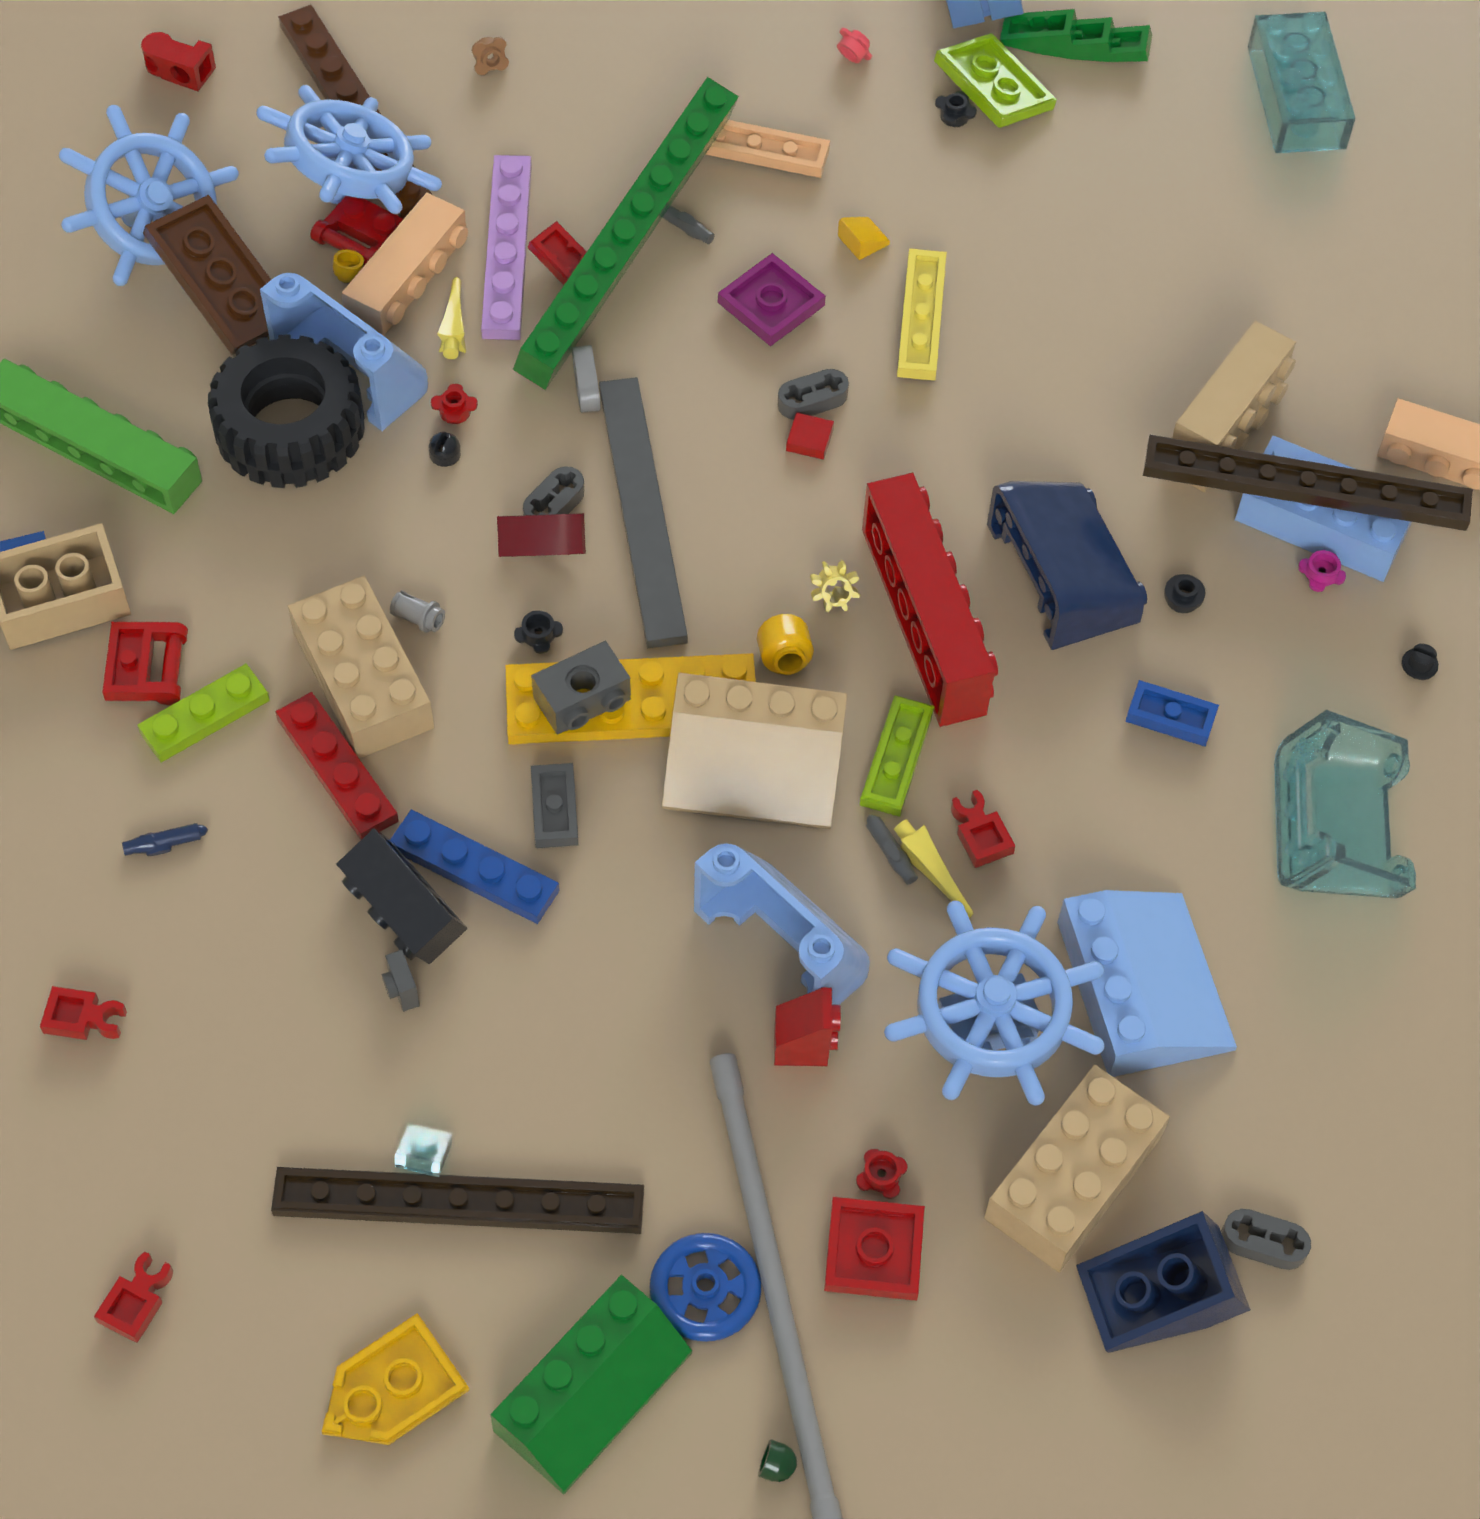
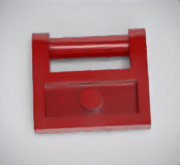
(359, 220)
(131, 661)

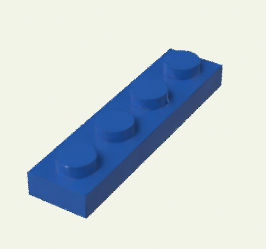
(475, 866)

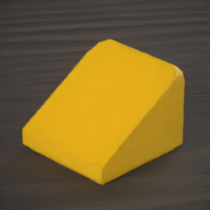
(861, 236)

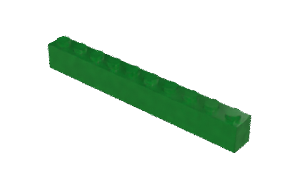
(624, 234)

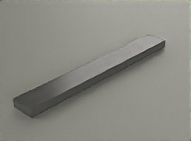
(643, 513)

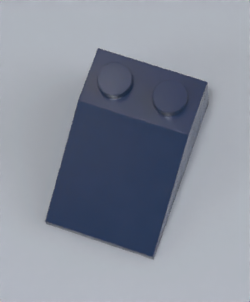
(1163, 1284)

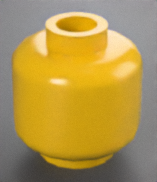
(785, 644)

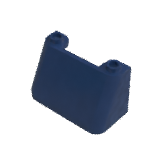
(1068, 557)

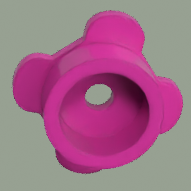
(1326, 562)

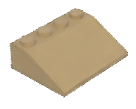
(754, 750)

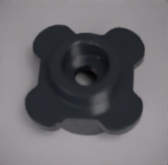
(955, 109)
(542, 622)

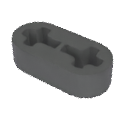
(813, 393)
(549, 493)
(1266, 1239)

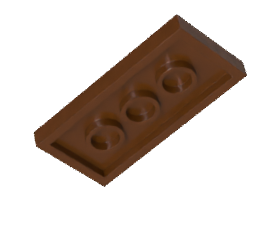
(213, 270)

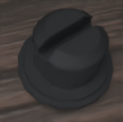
(1420, 662)

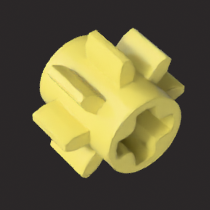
(840, 595)

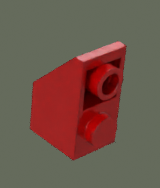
(806, 1029)

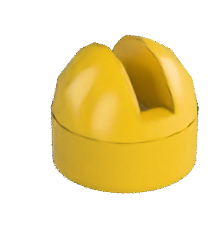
(347, 265)

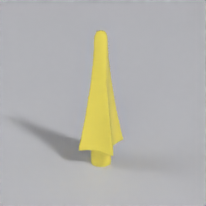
(451, 329)
(926, 858)

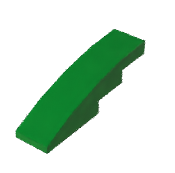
(1063, 36)

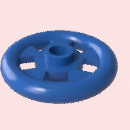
(717, 1322)

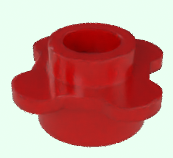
(457, 412)
(882, 1160)

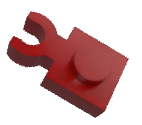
(981, 834)
(75, 1012)
(133, 1304)

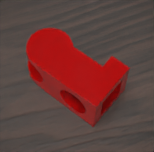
(177, 61)

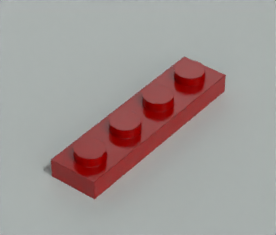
(336, 765)

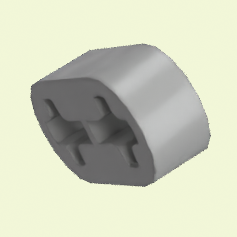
(586, 378)

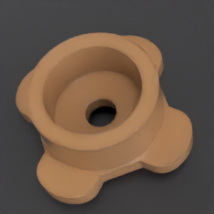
(483, 49)

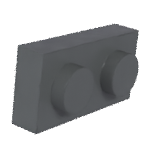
(554, 805)

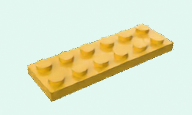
(644, 716)

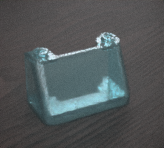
(1336, 809)

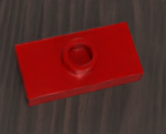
(557, 251)

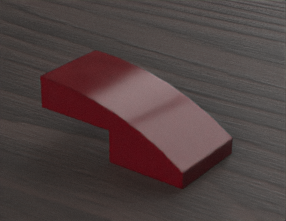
(541, 535)

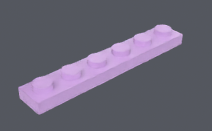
(506, 248)

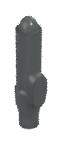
(689, 225)
(896, 856)

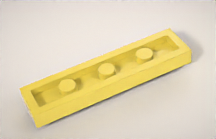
(922, 314)

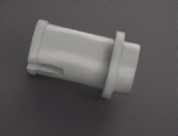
(426, 615)

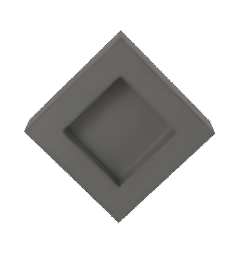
(399, 981)

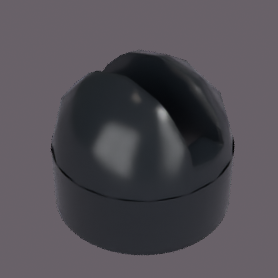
(451, 451)

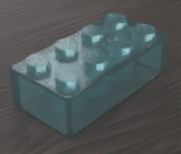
(1301, 82)

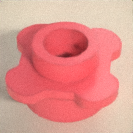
(854, 45)

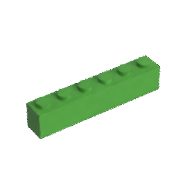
(96, 438)

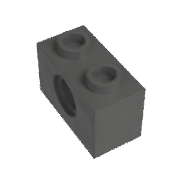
(591, 669)

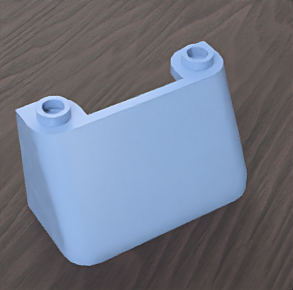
(300, 308)
(741, 884)

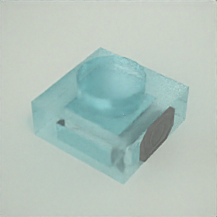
(423, 1150)

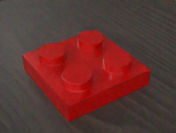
(874, 1248)

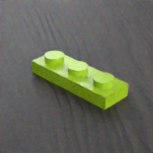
(203, 712)

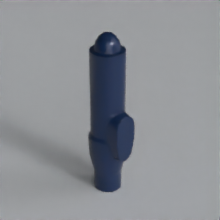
(162, 841)

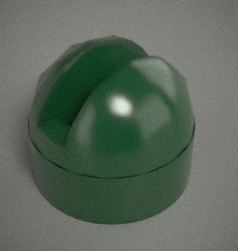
(777, 1462)

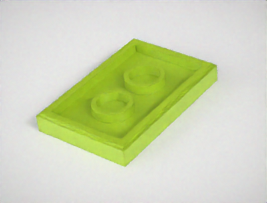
(995, 80)

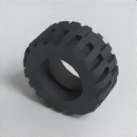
(279, 372)

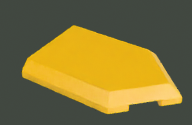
(392, 1386)

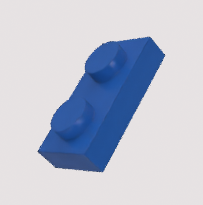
(1172, 713)

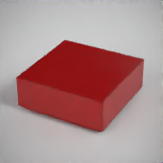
(809, 436)

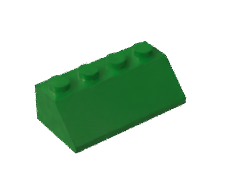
(590, 1384)

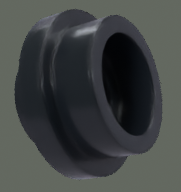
(1181, 601)

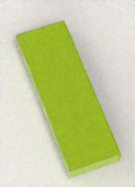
(897, 756)

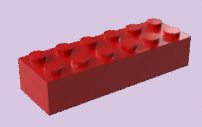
(928, 599)

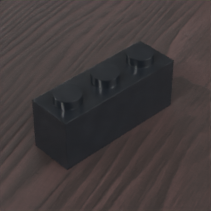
(400, 898)

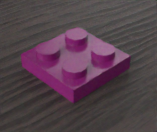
(771, 299)

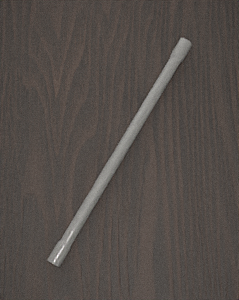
(730, 1093)

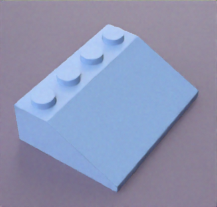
(1156, 986)

